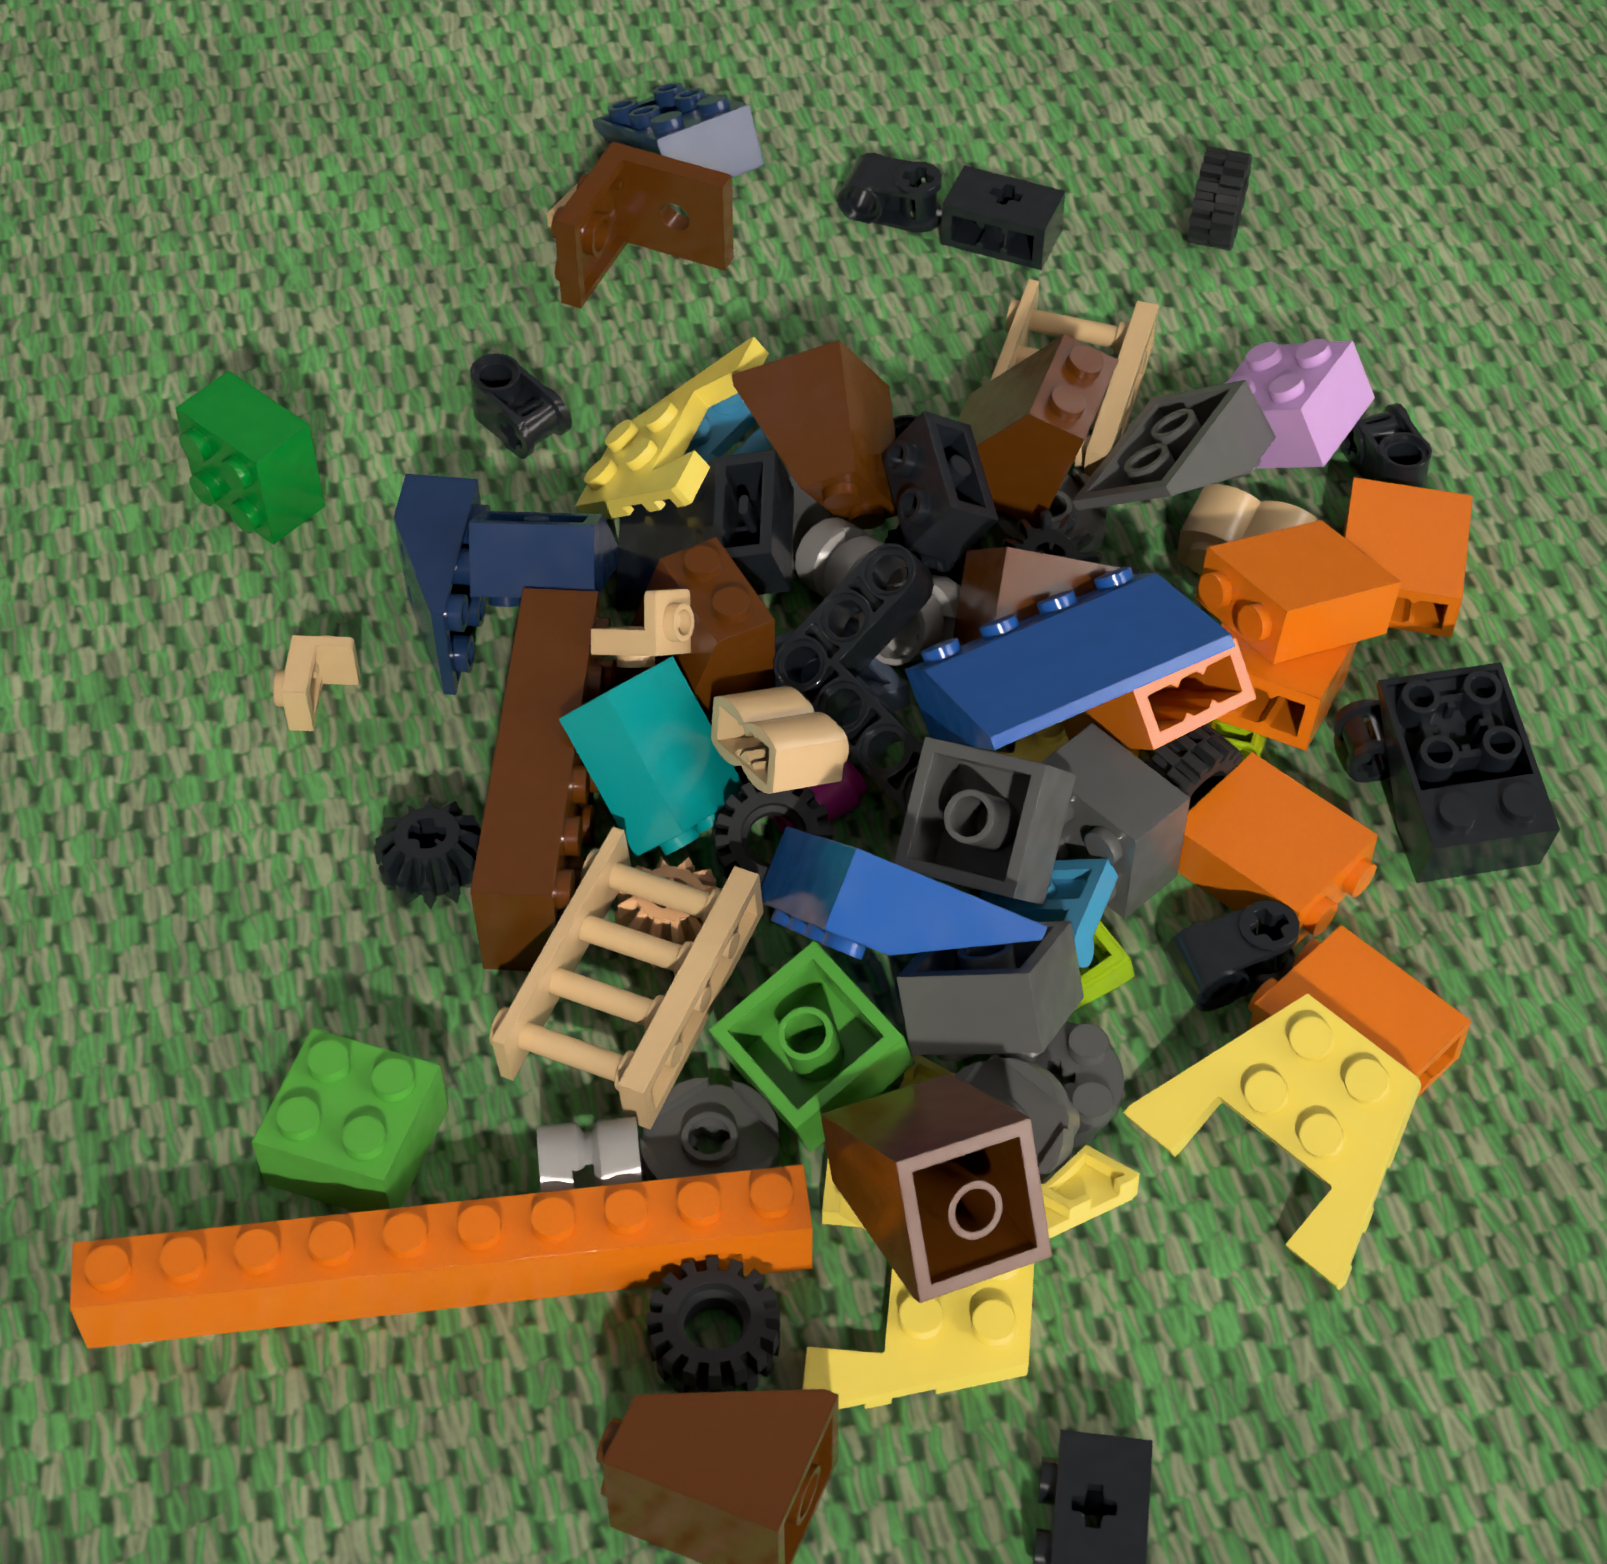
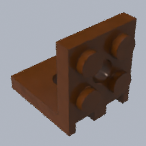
(629, 202)

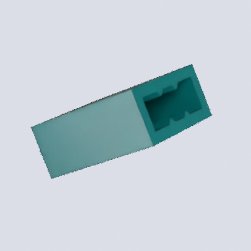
(653, 759)

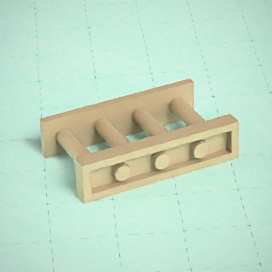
(1130, 341)
(669, 1020)

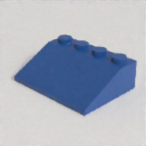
(1061, 659)
(866, 901)

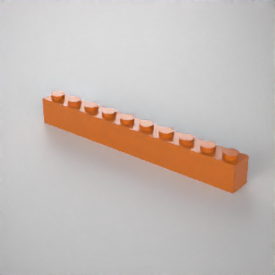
(436, 1256)

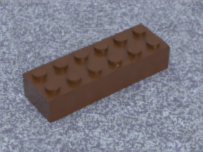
(538, 783)

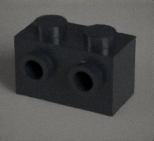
(939, 487)

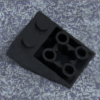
(741, 502)
(1463, 774)

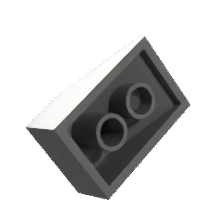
(1182, 446)

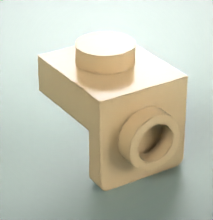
(665, 631)
(309, 666)

